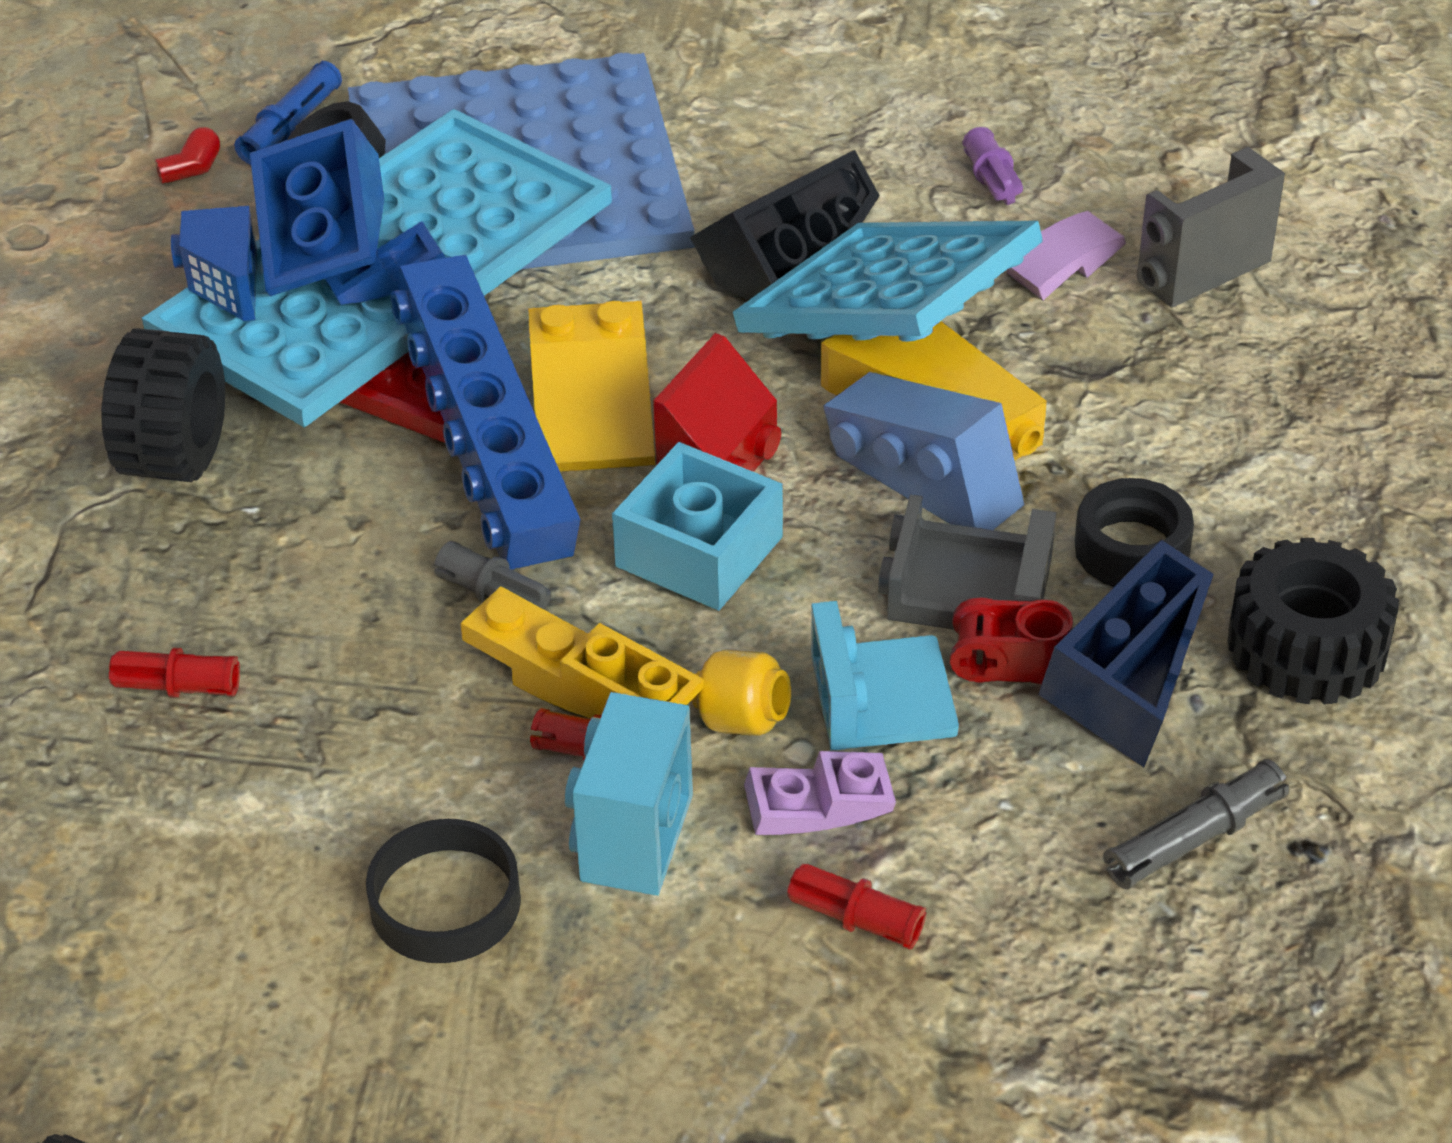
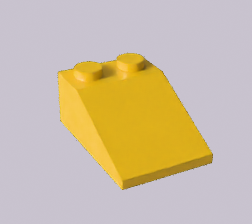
(592, 384)

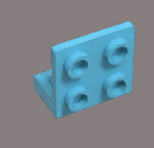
(878, 688)

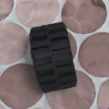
(163, 405)
(1312, 620)

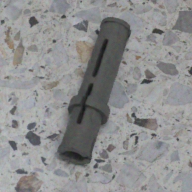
(1217, 811)

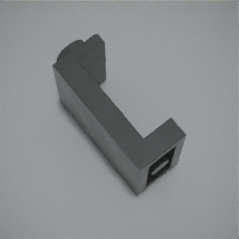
(1212, 235)
(950, 563)

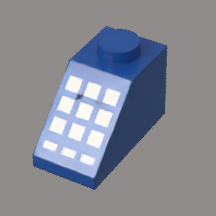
(219, 257)

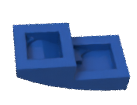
(383, 276)

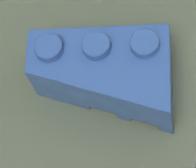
(929, 446)

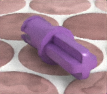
(992, 165)

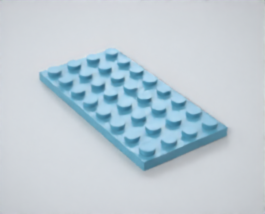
(476, 198)

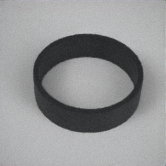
(434, 837)

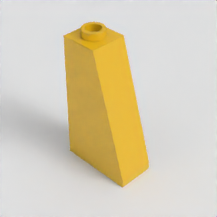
(942, 362)

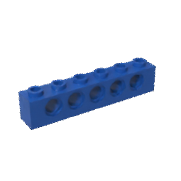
(485, 413)

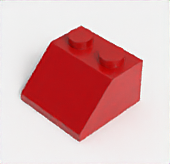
(718, 409)

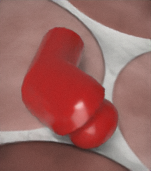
(194, 158)

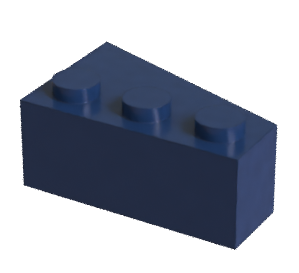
(1129, 651)

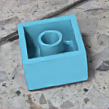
(698, 525)
(631, 793)

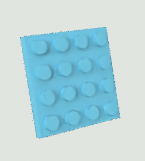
(888, 279)

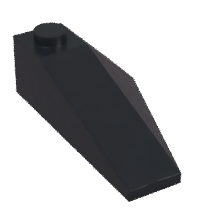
(786, 226)

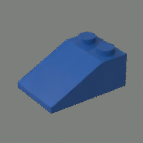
(317, 206)

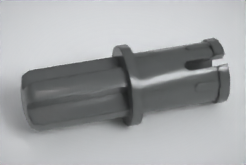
(486, 575)

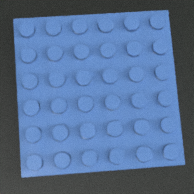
(580, 111)

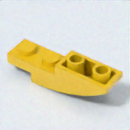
(568, 664)

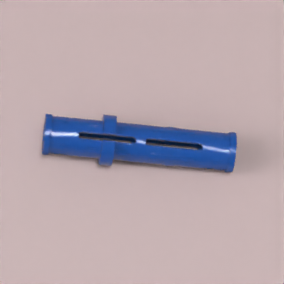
(278, 121)

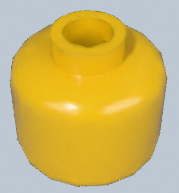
(742, 692)

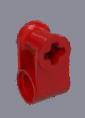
(1014, 638)

